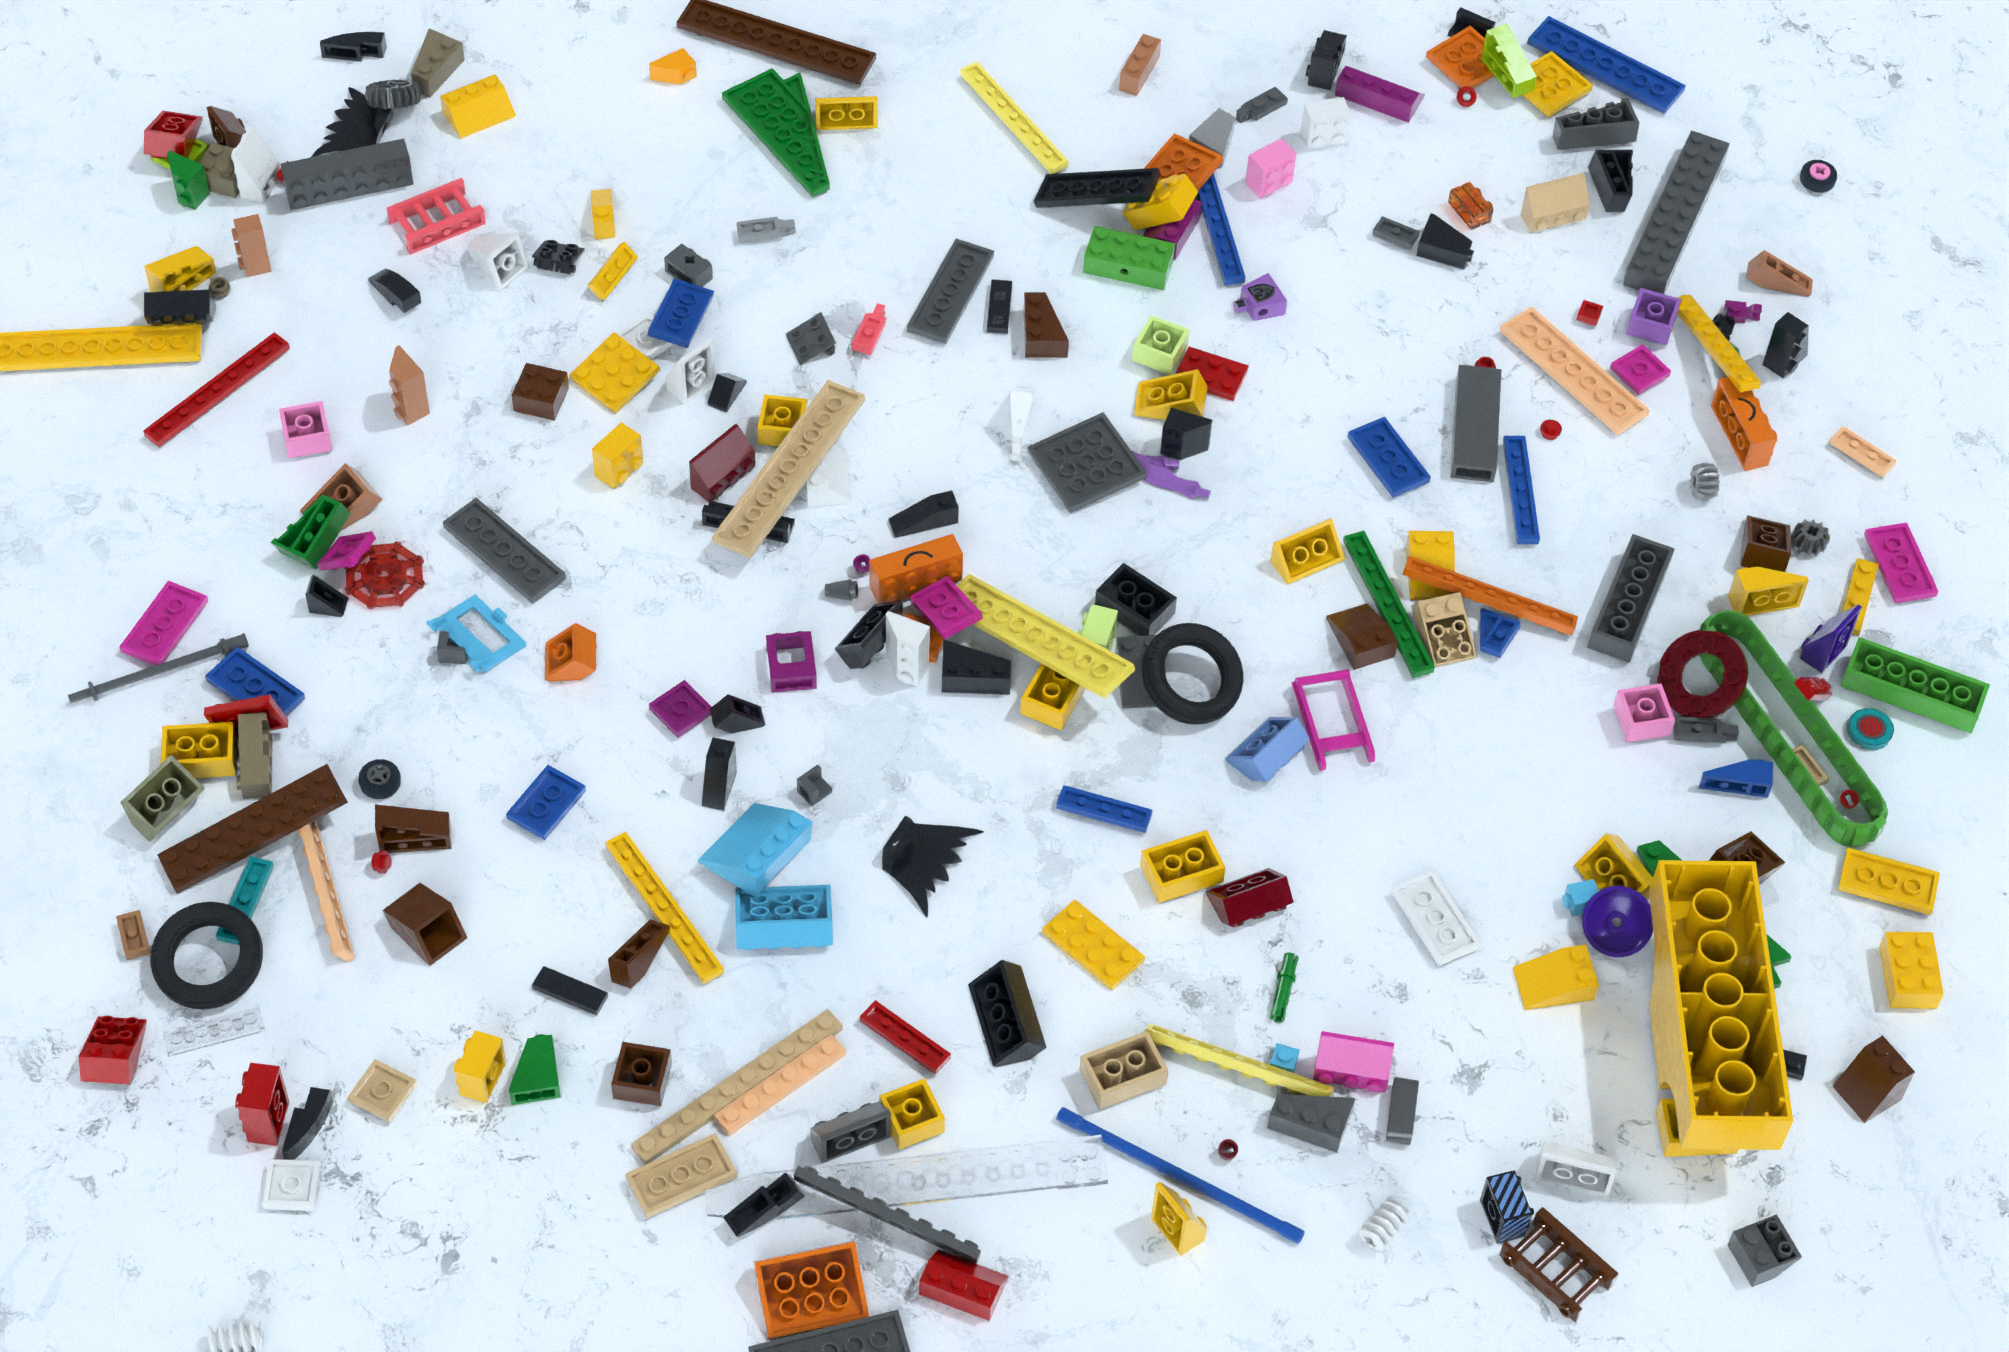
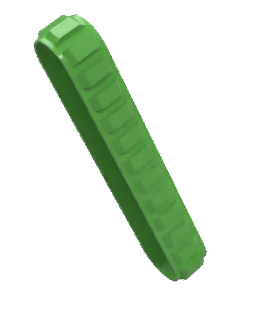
(1835, 825)

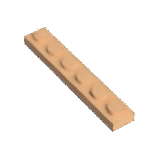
(780, 1085)

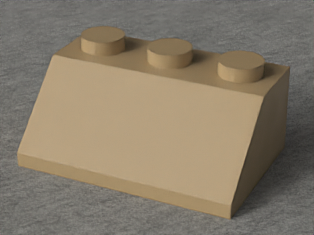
(1555, 203)

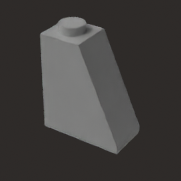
(1215, 133)

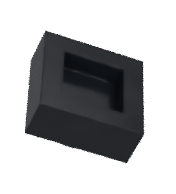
(1795, 1064)

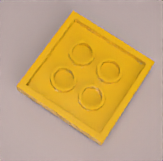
(1556, 84)
(614, 372)

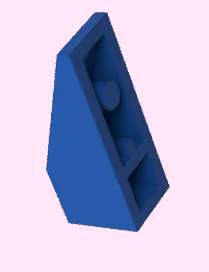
(1744, 777)

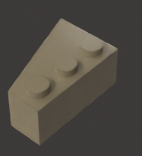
(436, 61)

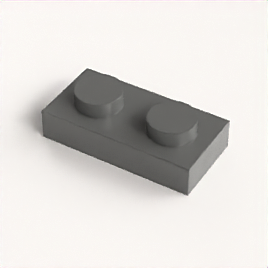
(1395, 233)

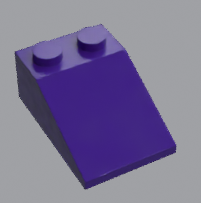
(1829, 639)

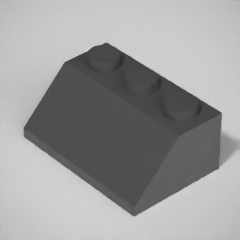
(851, 1131)

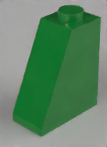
(536, 1072)

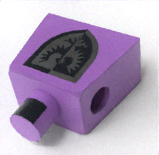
(1261, 299)

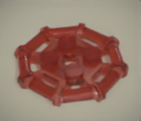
(388, 584)

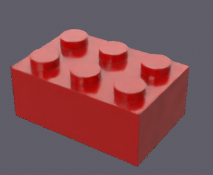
(262, 1103)

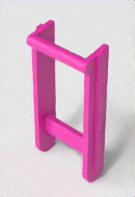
(1340, 742)

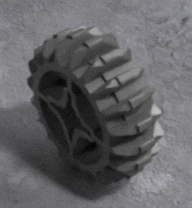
(393, 94)

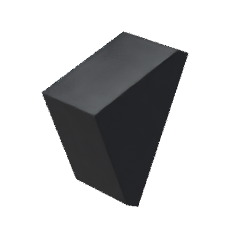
(725, 391)
(324, 598)

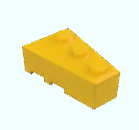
(180, 271)

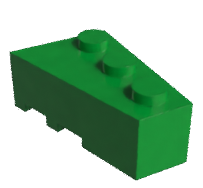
(313, 532)

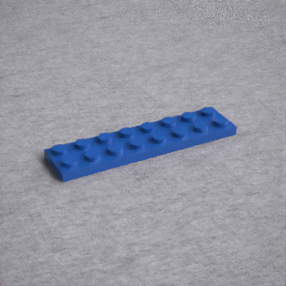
(1607, 64)

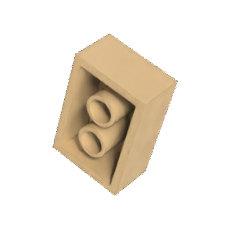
(1123, 1070)

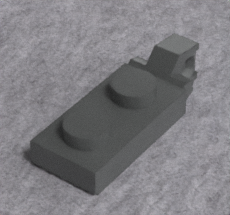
(1261, 105)
(1704, 730)

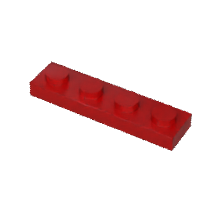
(905, 1037)

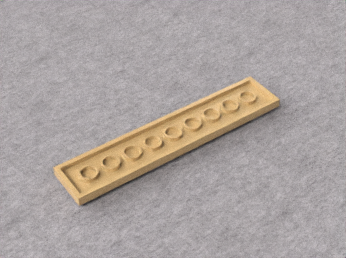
(788, 469)

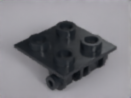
(562, 255)

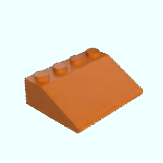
(811, 1289)

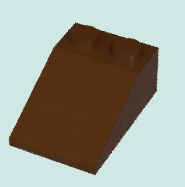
(1765, 544)
(1363, 635)
(1751, 848)

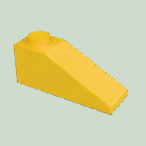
(602, 214)

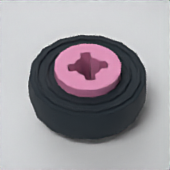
(1818, 176)

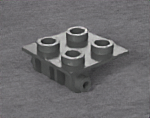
(811, 339)

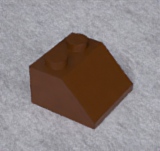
(225, 127)

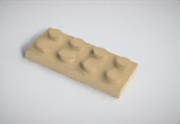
(681, 1175)

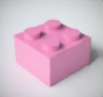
(1270, 168)
(305, 429)
(1644, 713)

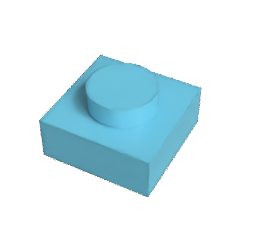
(1285, 1057)

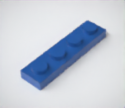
(1104, 809)

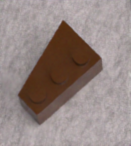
(1042, 328)
(411, 829)

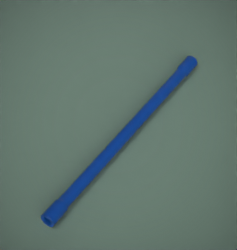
(1281, 1227)

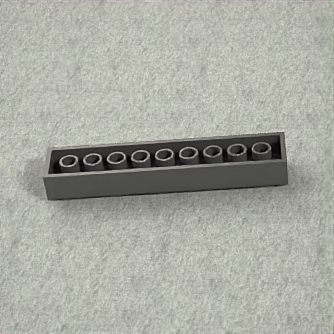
(1676, 213)

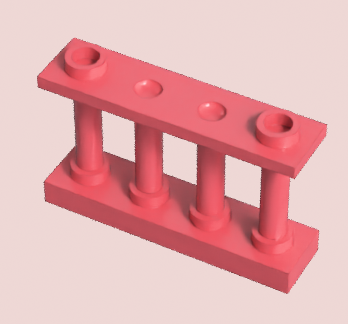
(442, 230)

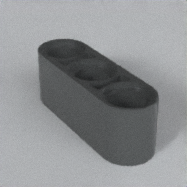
(1402, 1110)

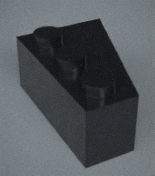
(974, 671)

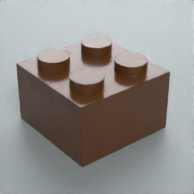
(540, 391)
(641, 1073)

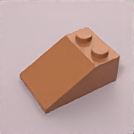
(352, 491)

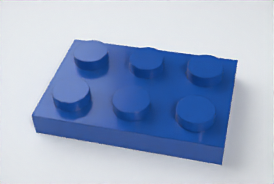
(546, 802)

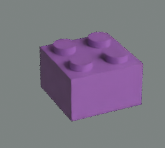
(1653, 316)

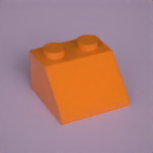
(570, 654)

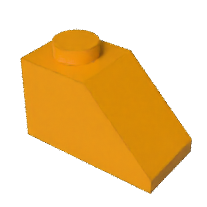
(673, 68)

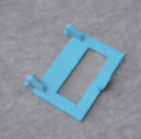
(480, 632)

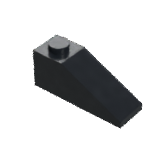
(927, 514)

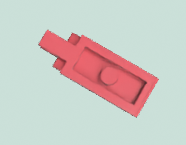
(870, 331)

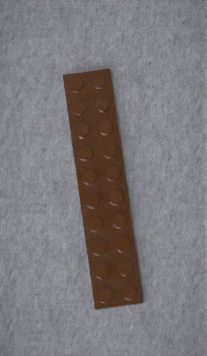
(777, 40)

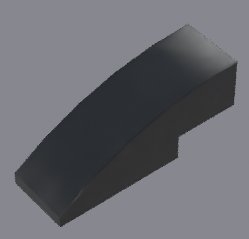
(354, 46)
(396, 289)
(307, 1122)
(764, 1205)

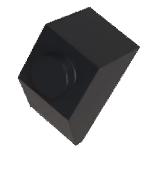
(736, 715)

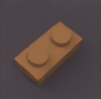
(133, 935)

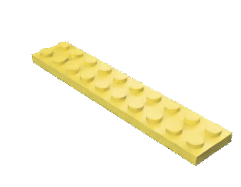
(1046, 639)

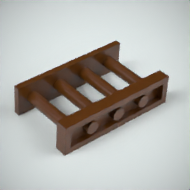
(1576, 1249)

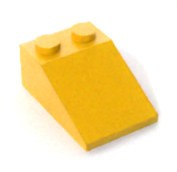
(1179, 391)
(1435, 548)
(1765, 590)
(1557, 978)
(1176, 1220)

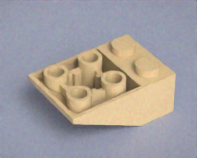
(1444, 629)

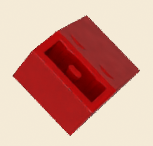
(112, 1050)

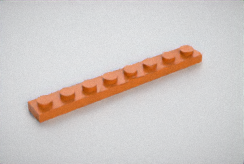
(1490, 595)

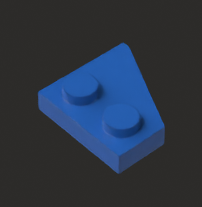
(1496, 632)

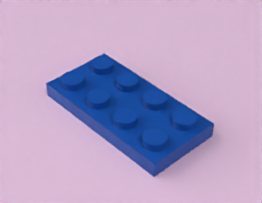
(680, 313)
(1388, 457)
(246, 678)

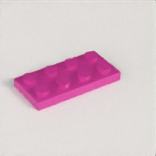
(1901, 563)
(164, 623)

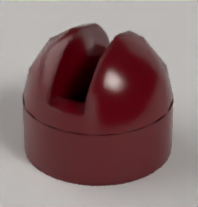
(1228, 1144)

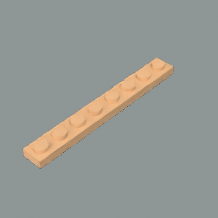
(326, 891)

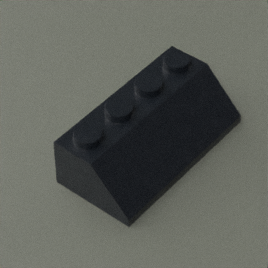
(1007, 1014)

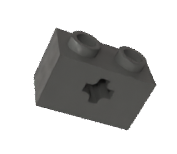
(688, 266)

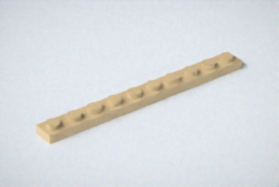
(702, 1109)

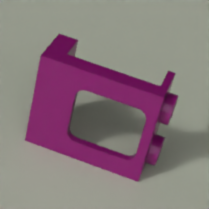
(791, 675)

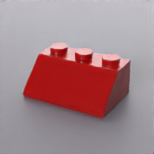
(962, 1284)

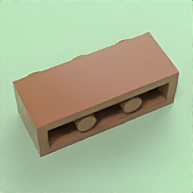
(1140, 64)
(251, 245)

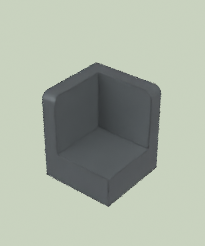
(448, 652)
(813, 786)

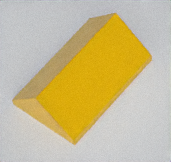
(1307, 551)

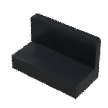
(1467, 18)

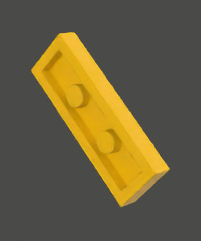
(612, 271)

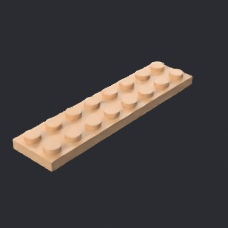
(1574, 370)

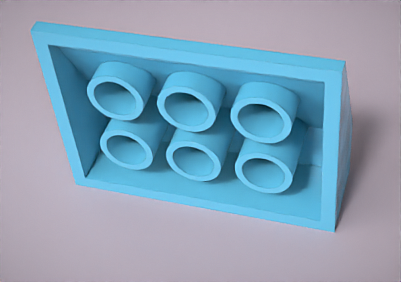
(758, 846)
(784, 917)

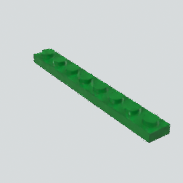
(1388, 604)

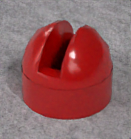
(1854, 798)

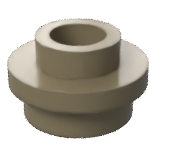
(219, 287)

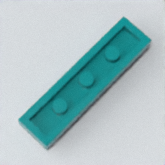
(248, 893)

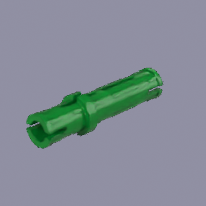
(1286, 978)

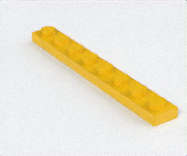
(1717, 345)
(664, 907)

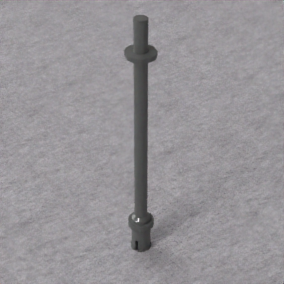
(223, 647)

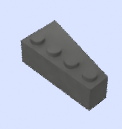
(1597, 127)

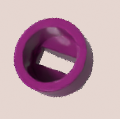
(857, 563)

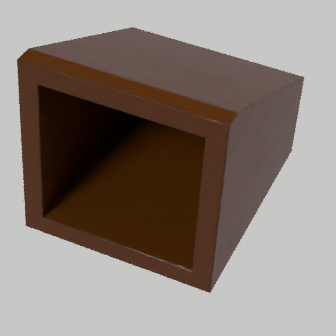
(426, 923)
(1874, 1079)

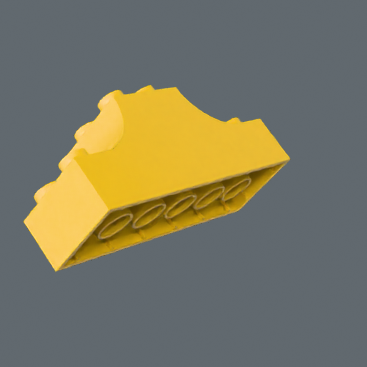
(1717, 1007)

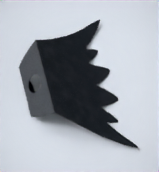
(359, 125)
(921, 854)

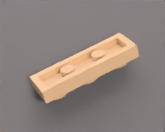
(1863, 452)

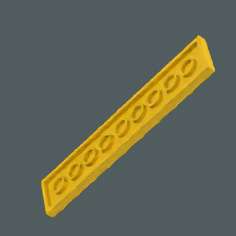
(100, 346)

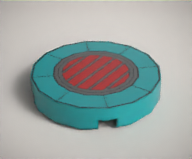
(1870, 728)

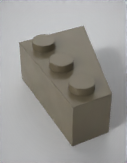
(255, 755)

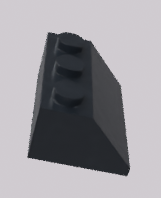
(179, 307)
(867, 635)

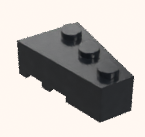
(1326, 59)
(1613, 178)
(1787, 345)

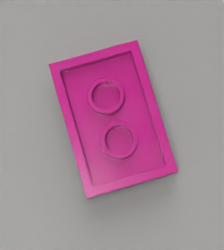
(945, 607)

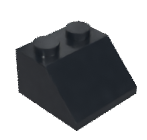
(1185, 434)

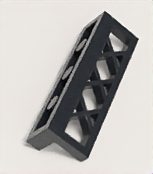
(715, 514)

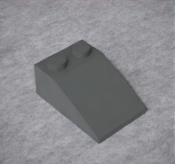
(1132, 688)

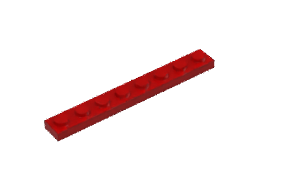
(216, 389)

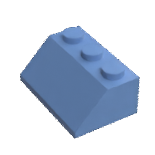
(1269, 748)

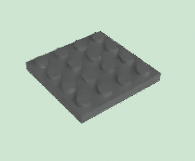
(1087, 462)

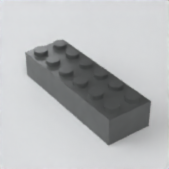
(347, 174)
(1630, 598)

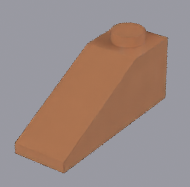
(1777, 275)

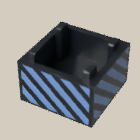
(1506, 1206)

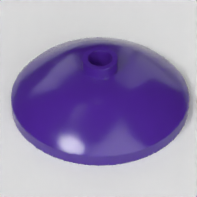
(1633, 913)

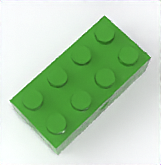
(1129, 258)

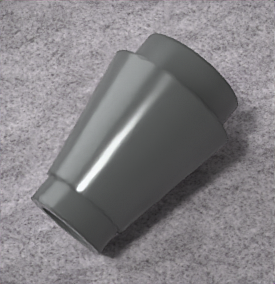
(842, 590)

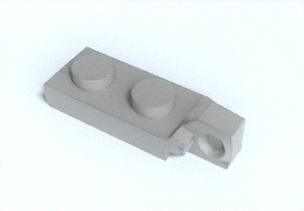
(764, 229)

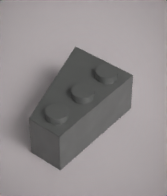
(1312, 1118)

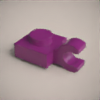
(1741, 312)

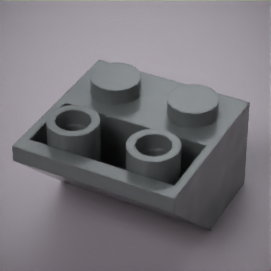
(1763, 1250)

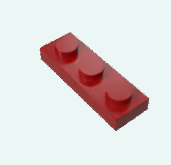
(1814, 688)

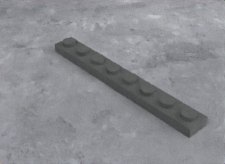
(898, 1218)

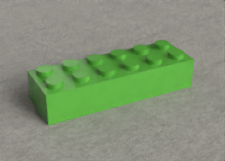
(1915, 685)

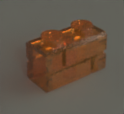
(1471, 205)

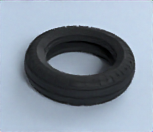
(1167, 699)
(224, 990)

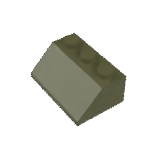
(161, 797)

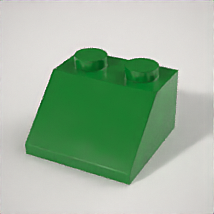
(188, 180)

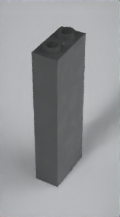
(1476, 423)

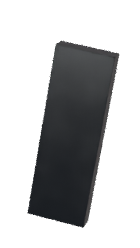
(570, 990)

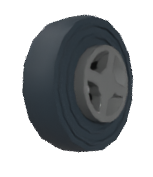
(379, 770)

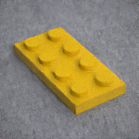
(1889, 881)
(1093, 944)

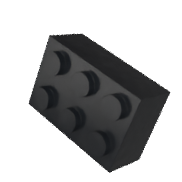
(1139, 601)

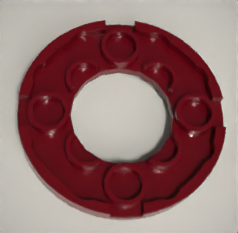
(1696, 644)

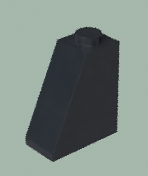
(1444, 244)
(719, 773)

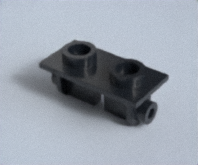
(1724, 323)

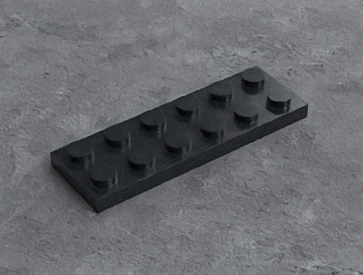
(1097, 188)

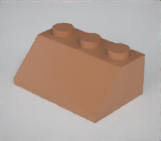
(407, 387)

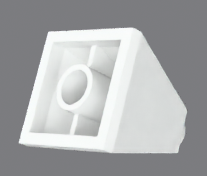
(499, 257)

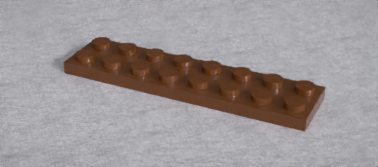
(252, 828)

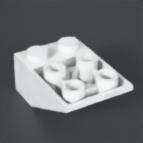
(254, 167)

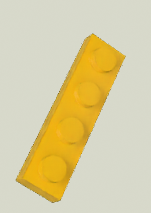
(1860, 589)

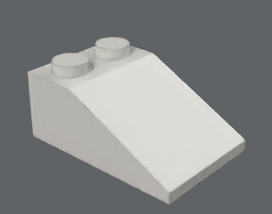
(693, 373)

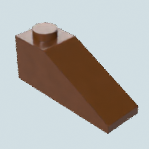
(636, 955)

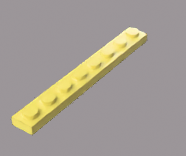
(1014, 118)
(1230, 1060)

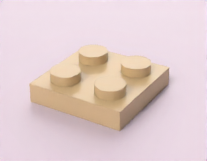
(382, 1090)

